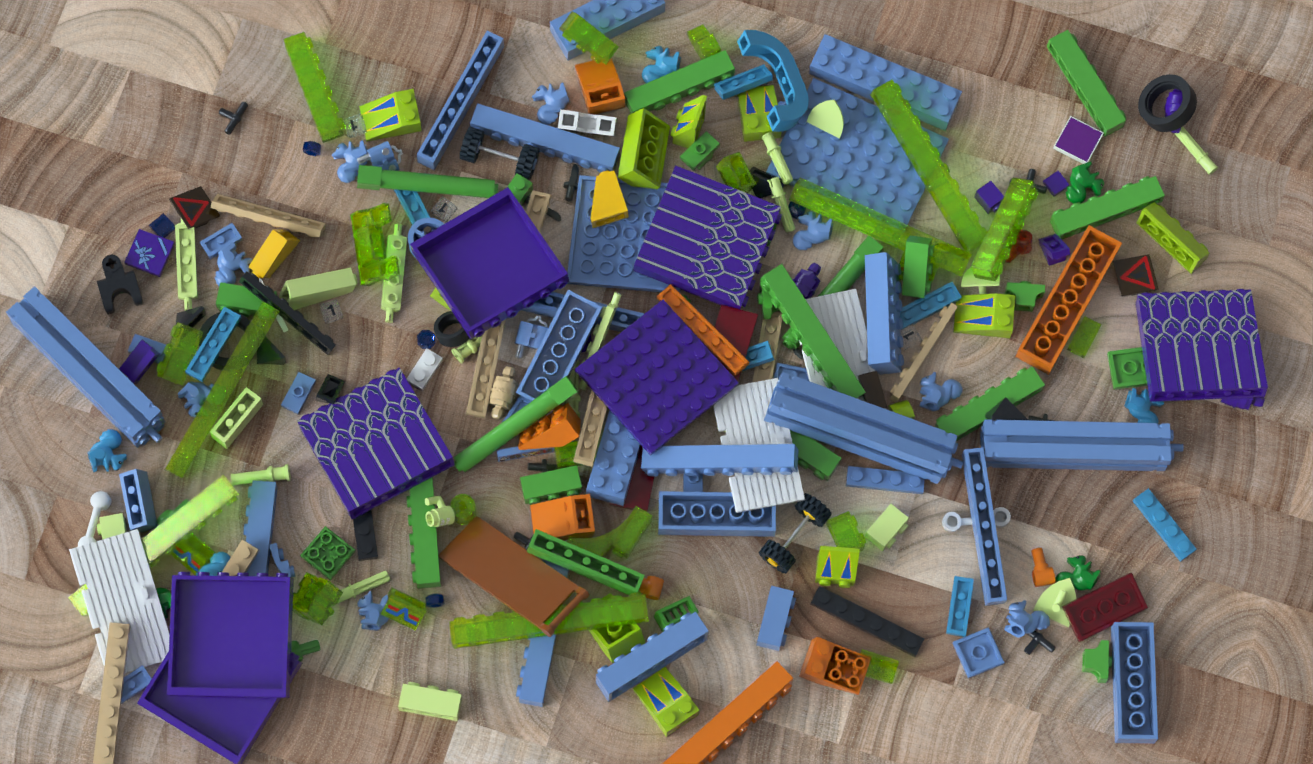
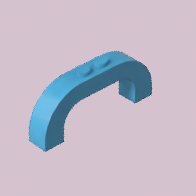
(787, 73)

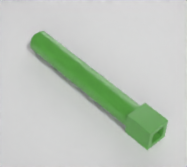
(375, 178)
(843, 280)
(515, 424)

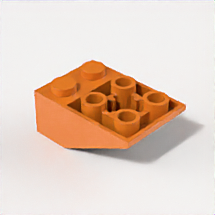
(600, 86)
(552, 430)
(564, 517)
(834, 666)

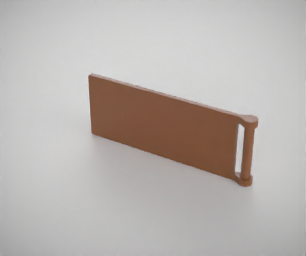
(512, 575)

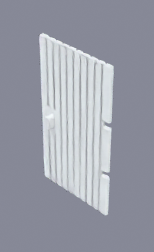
(845, 325)
(742, 417)
(123, 593)

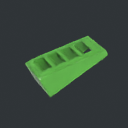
(659, 615)

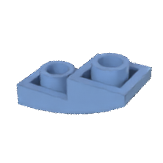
(282, 566)

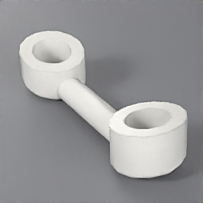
(100, 501)
(952, 521)

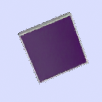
(1078, 140)

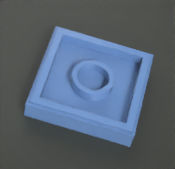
(978, 652)

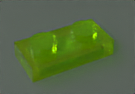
(1084, 337)

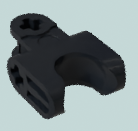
(117, 282)

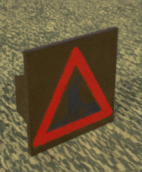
(194, 208)
(1135, 275)

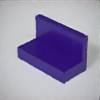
(139, 361)

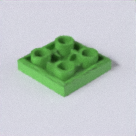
(328, 553)

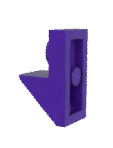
(1054, 249)

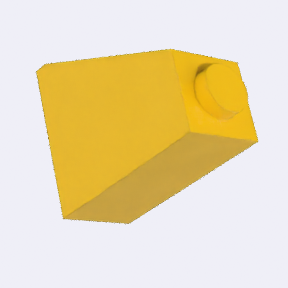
(607, 200)
(273, 252)

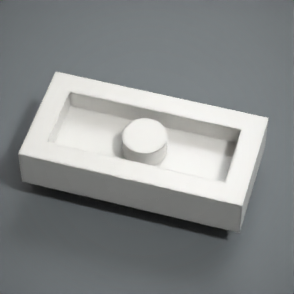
(424, 369)

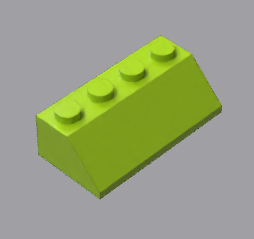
(643, 150)
(1172, 237)

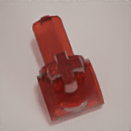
(1021, 248)

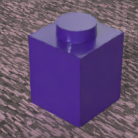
(989, 197)

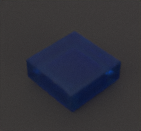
(162, 226)

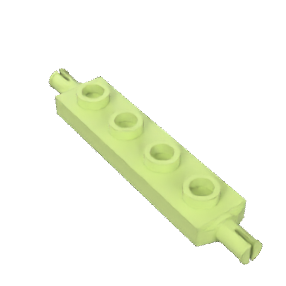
(186, 264)
(393, 288)
(601, 330)

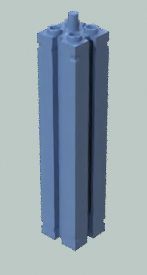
(87, 368)
(862, 428)
(1078, 445)

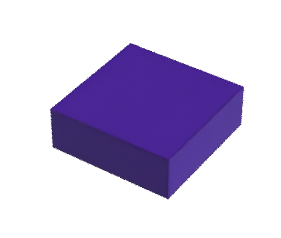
(1056, 183)

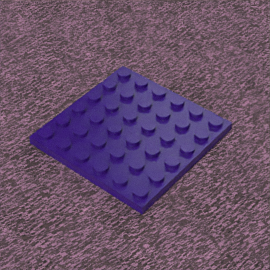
(656, 377)

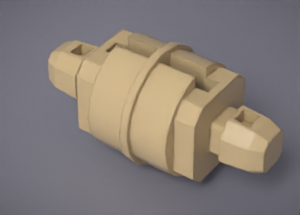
(503, 393)

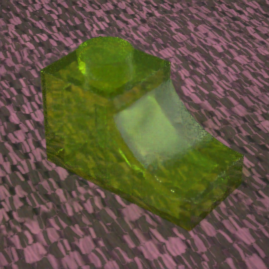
(703, 42)

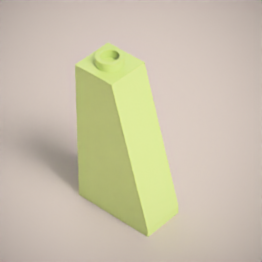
(318, 288)

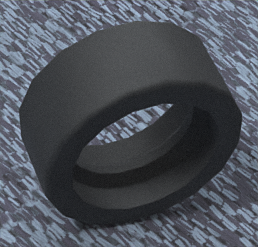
(449, 340)

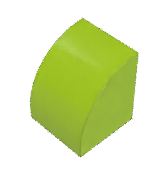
(902, 408)

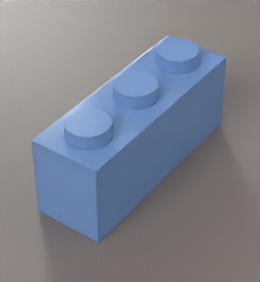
(138, 500)
(776, 618)

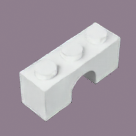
(587, 123)

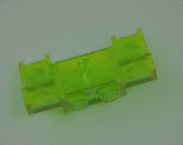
(370, 245)

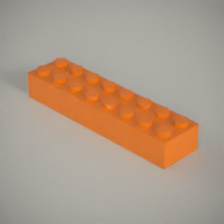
(1068, 300)
(735, 718)

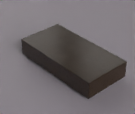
(873, 389)

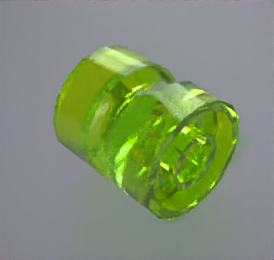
(463, 508)

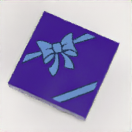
(149, 253)

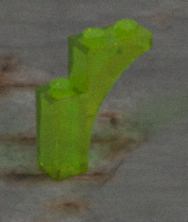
(620, 540)

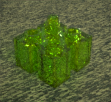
(315, 598)

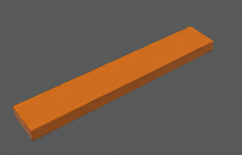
(705, 331)

